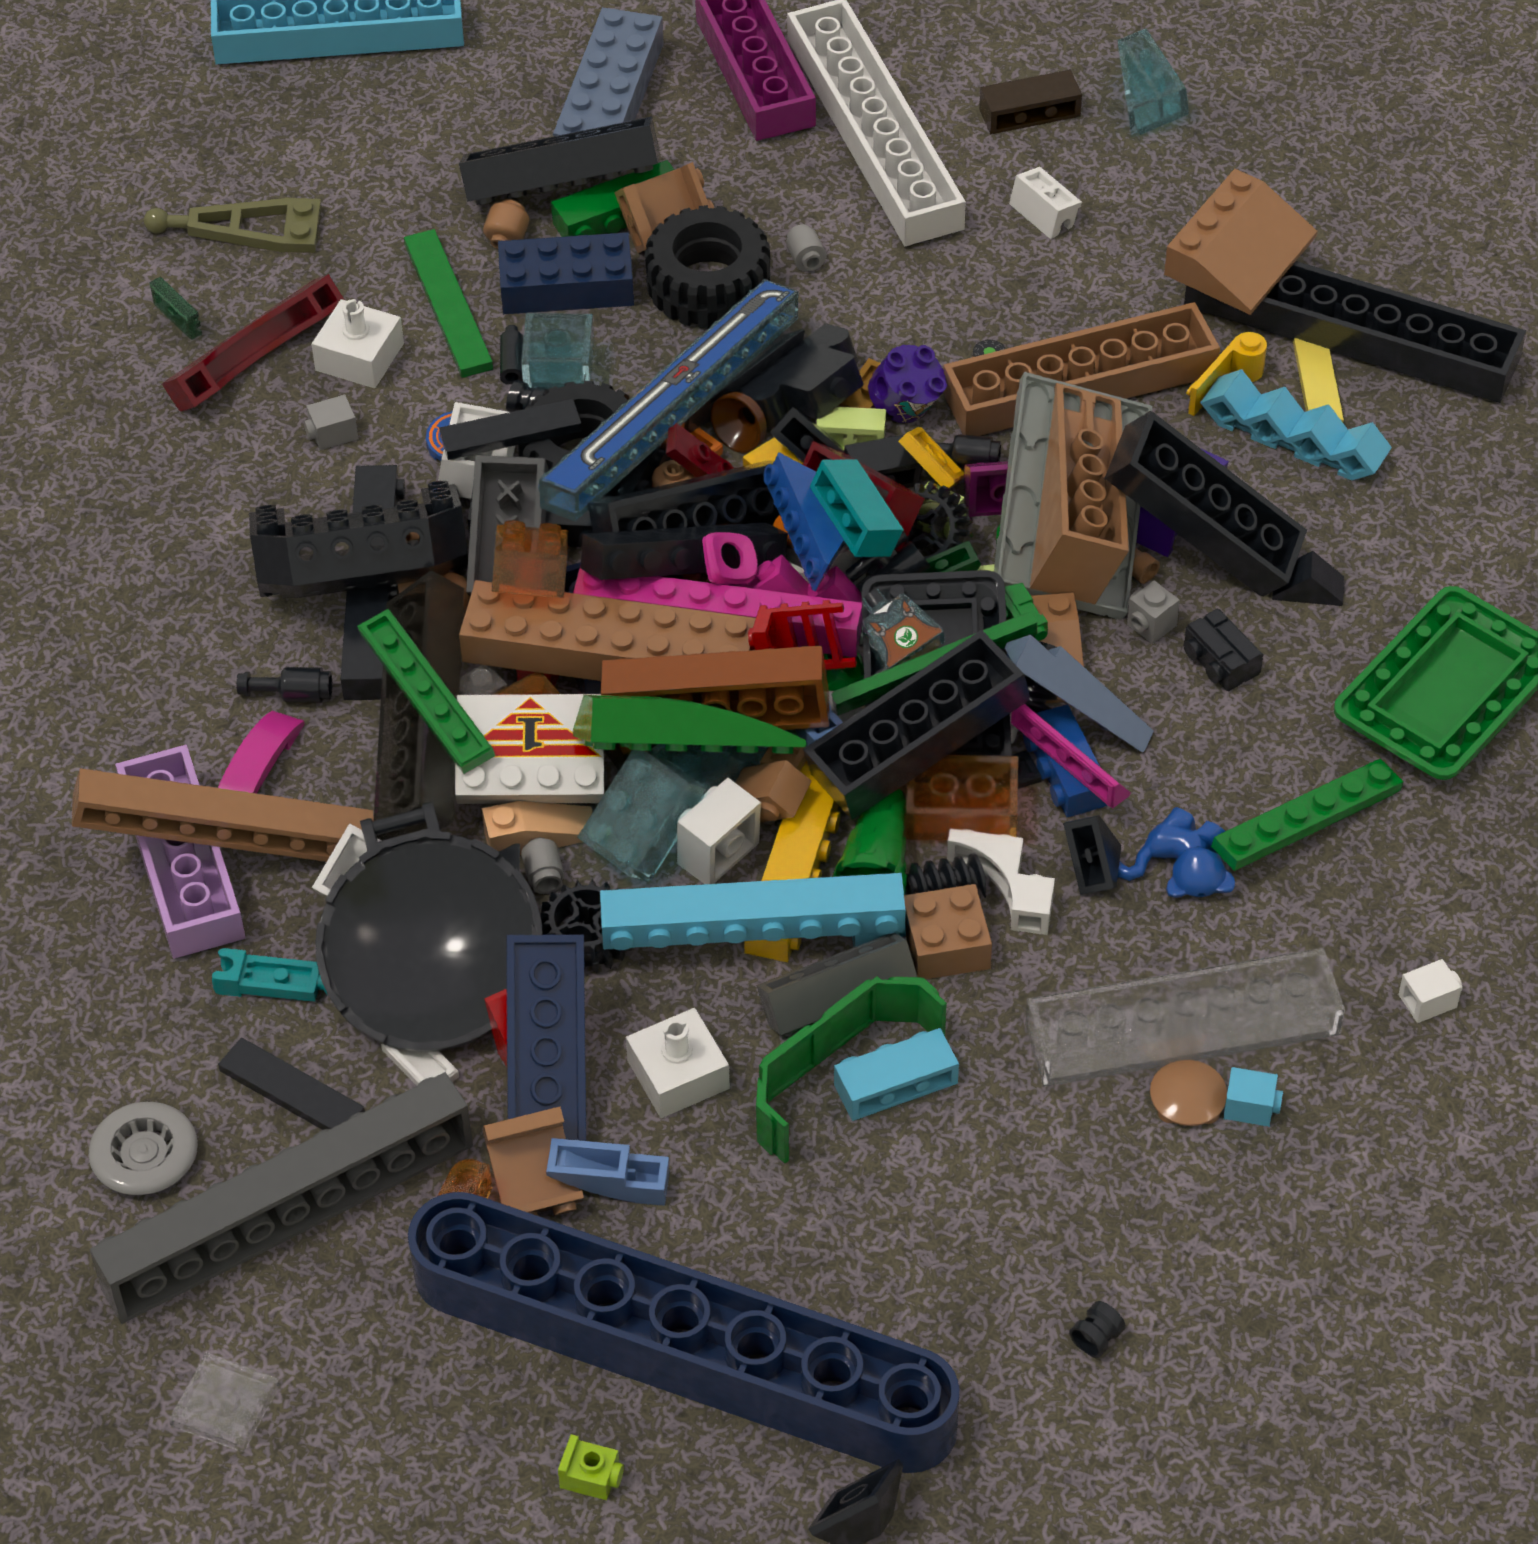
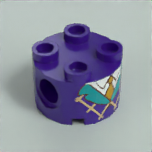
(907, 382)

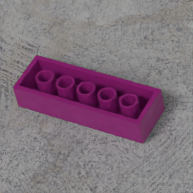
(757, 66)

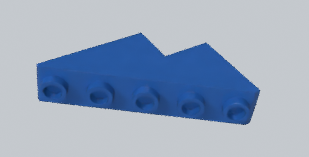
(804, 518)

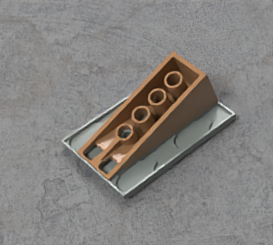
(1059, 515)

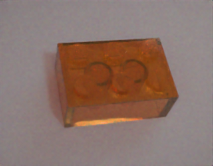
(530, 559)
(962, 795)

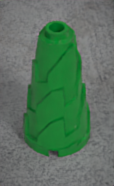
(877, 841)

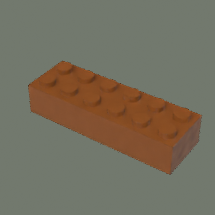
(769, 684)

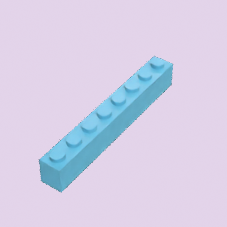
(752, 911)

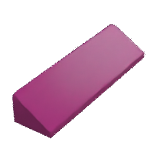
(1069, 756)

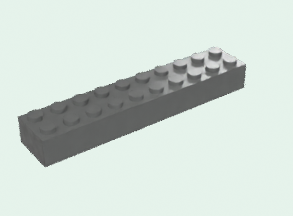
(282, 1197)

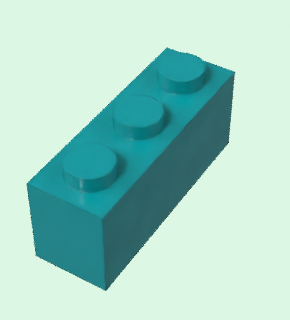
(856, 508)

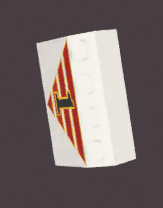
(533, 752)

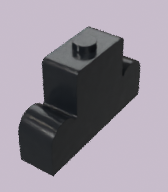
(809, 377)

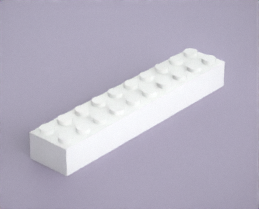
(876, 122)

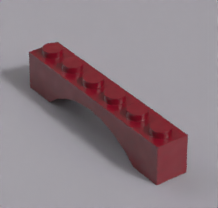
(252, 342)

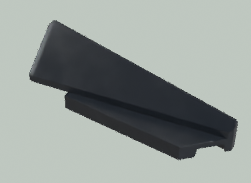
(767, 357)

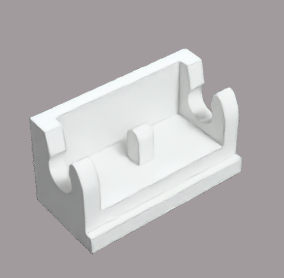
(1044, 201)

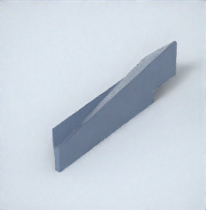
(1078, 687)

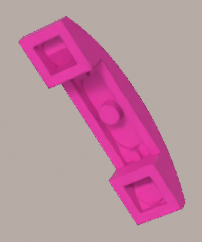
(260, 752)

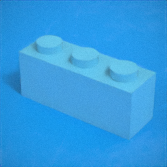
(896, 1073)

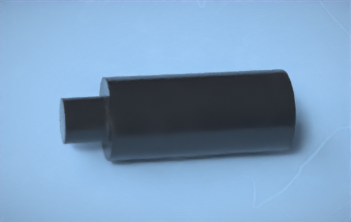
(510, 355)

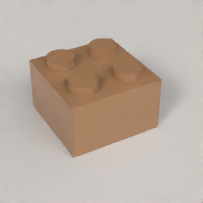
(947, 932)

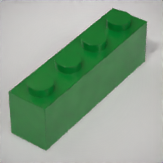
(597, 208)

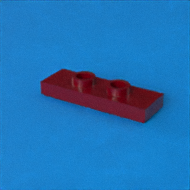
(693, 454)

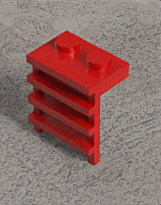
(775, 630)

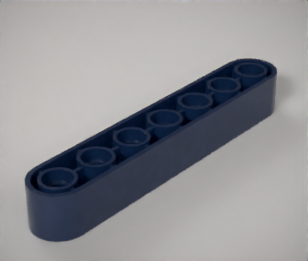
(703, 1364)

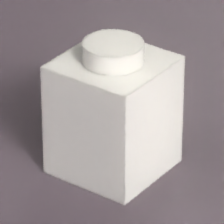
(1430, 990)

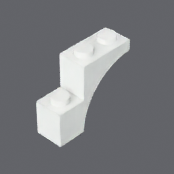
(1001, 857)

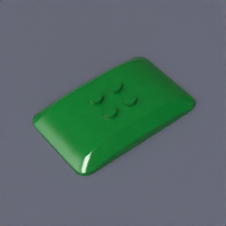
(1444, 683)

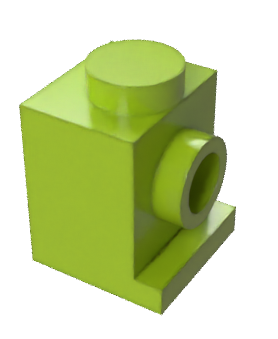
(587, 1480)

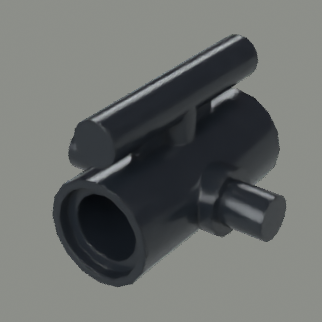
(904, 561)

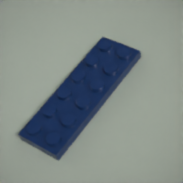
(546, 1028)

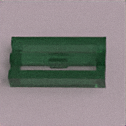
(175, 308)

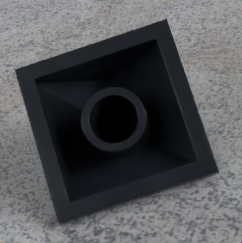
(860, 1508)

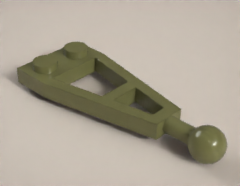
(299, 230)

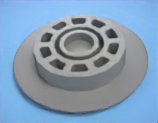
(146, 1158)

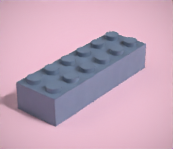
(613, 71)

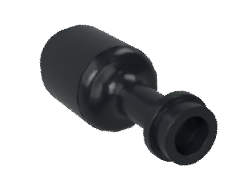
(972, 450)
(294, 684)

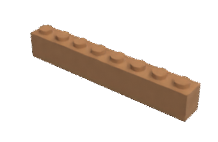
(210, 815)

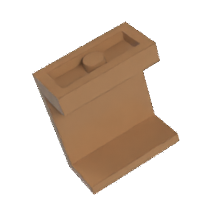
(655, 199)
(519, 1163)

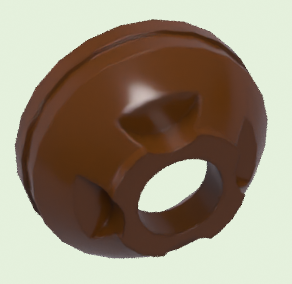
(733, 427)

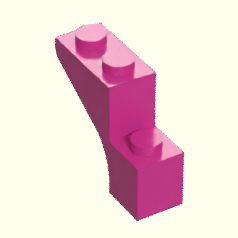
(783, 577)

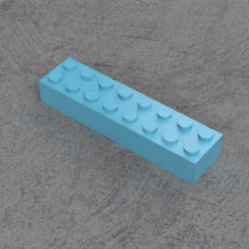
(323, 28)

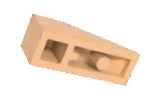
(526, 820)

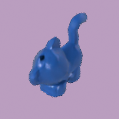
(1197, 865)

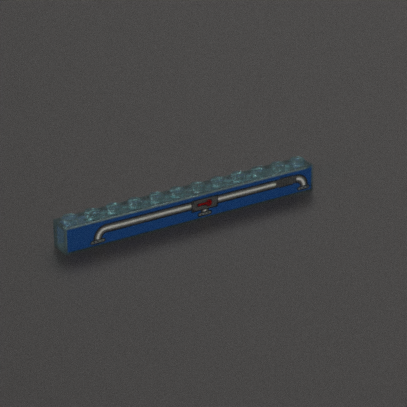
(667, 399)

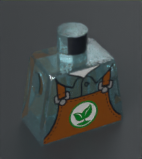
(899, 629)

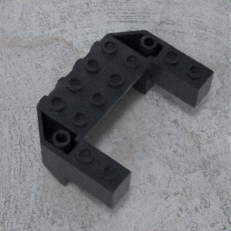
(361, 566)

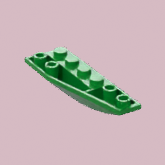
(676, 723)

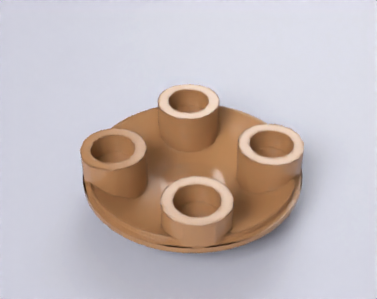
(1188, 1093)

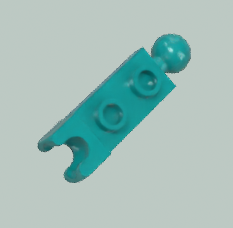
(266, 976)

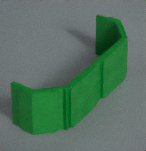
(873, 1000)

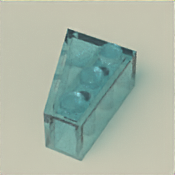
(1150, 84)

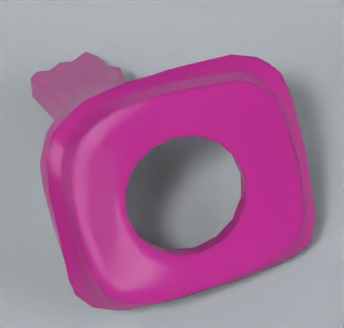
(716, 568)

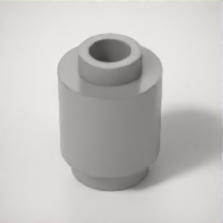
(805, 248)
(542, 865)

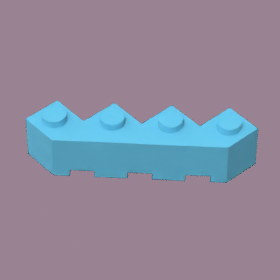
(1279, 420)

